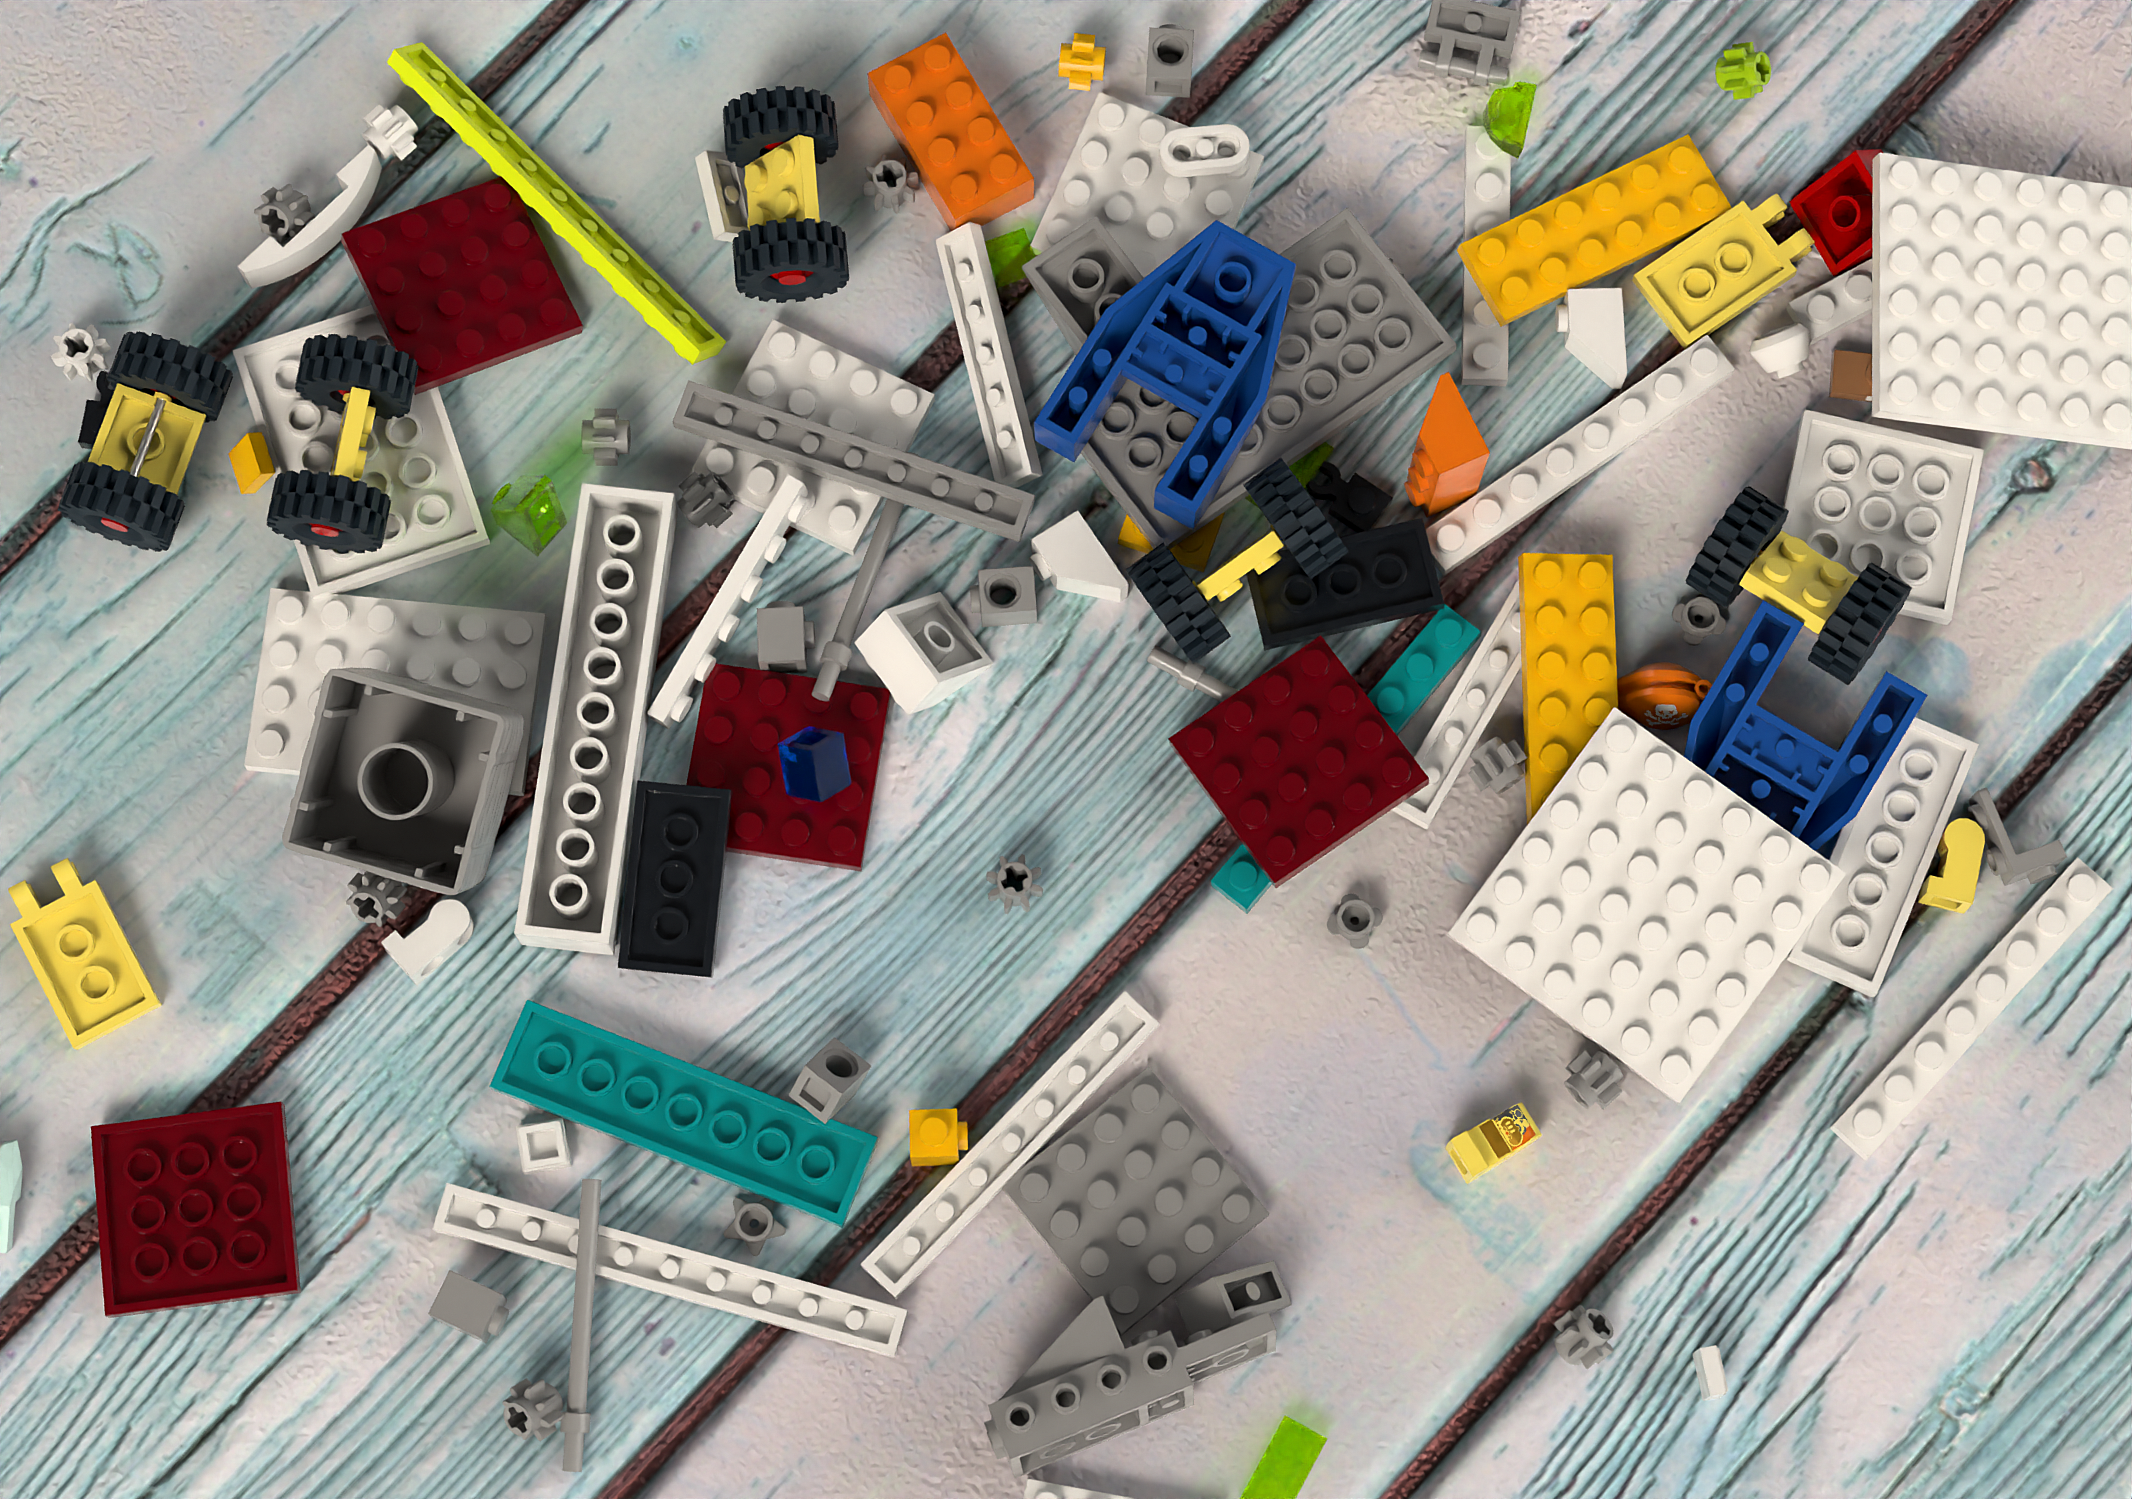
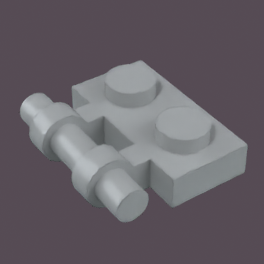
(1473, 28)

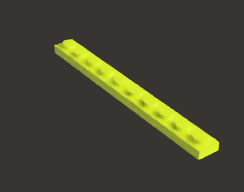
(556, 203)

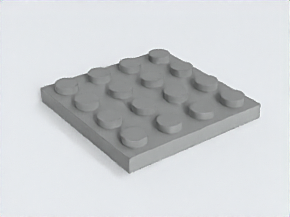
(1135, 1200)

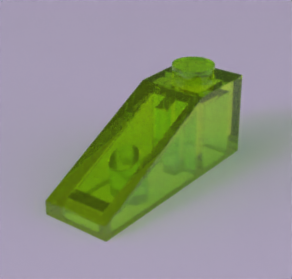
(529, 511)

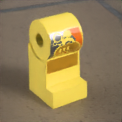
(1958, 868)
(1492, 1142)

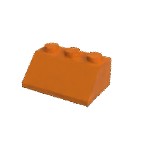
(1447, 453)

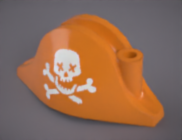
(1661, 695)

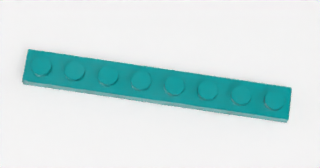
(1397, 699)

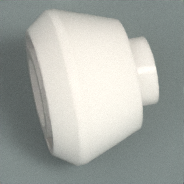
(1782, 349)

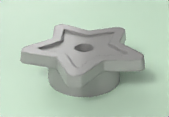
(754, 1237)

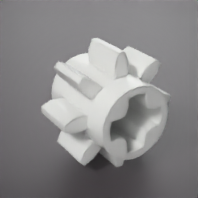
(390, 132)
(80, 341)

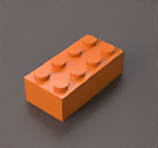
(950, 134)

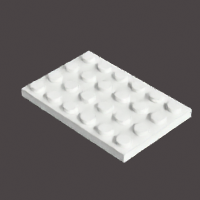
(406, 458)
(444, 645)

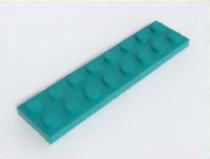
(684, 1113)

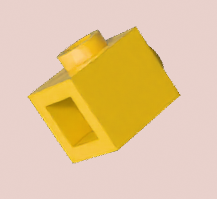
(936, 1137)

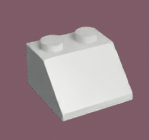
(922, 652)

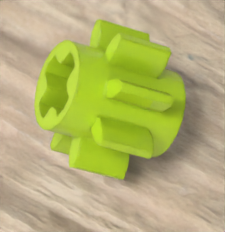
(1743, 70)

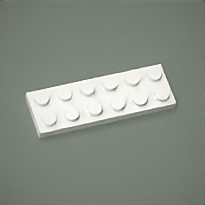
(1886, 859)

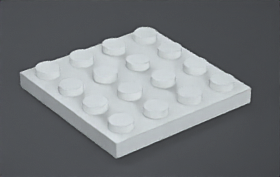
(1122, 183)
(832, 390)
(1887, 501)

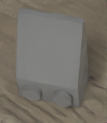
(1081, 279)

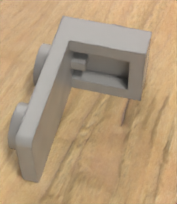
(2034, 864)

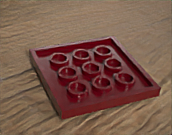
(462, 282)
(737, 750)
(1298, 761)
(195, 1209)

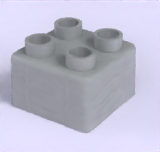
(404, 780)

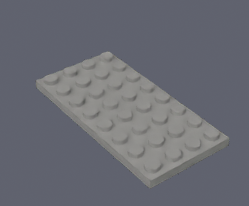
(1344, 347)

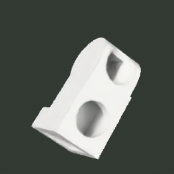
(433, 941)

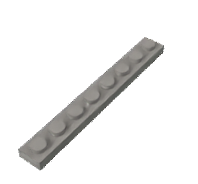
(854, 461)

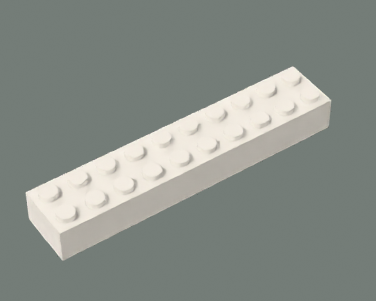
(597, 720)

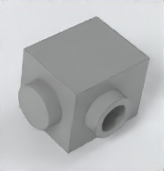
(784, 637)

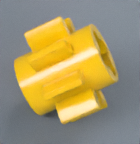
(1082, 61)

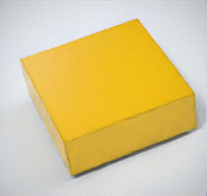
(251, 462)

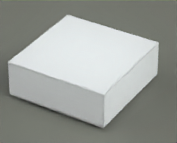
(543, 1146)
(1710, 1372)

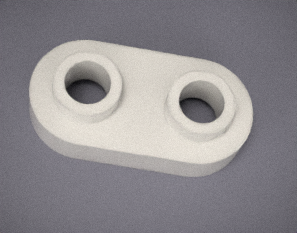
(1202, 147)

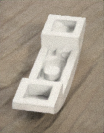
(274, 263)

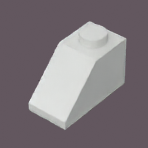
(1595, 331)
(1077, 561)

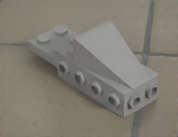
(1096, 1389)

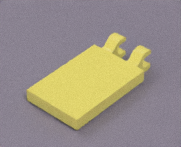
(1721, 270)
(82, 957)

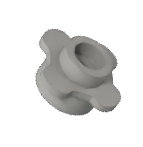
(1702, 607)
(1354, 907)

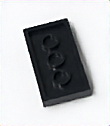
(1378, 581)
(675, 879)

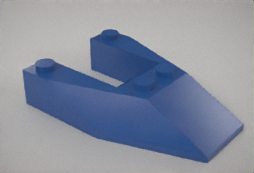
(1195, 335)
(1778, 766)

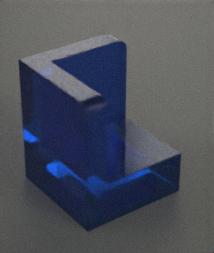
(814, 764)

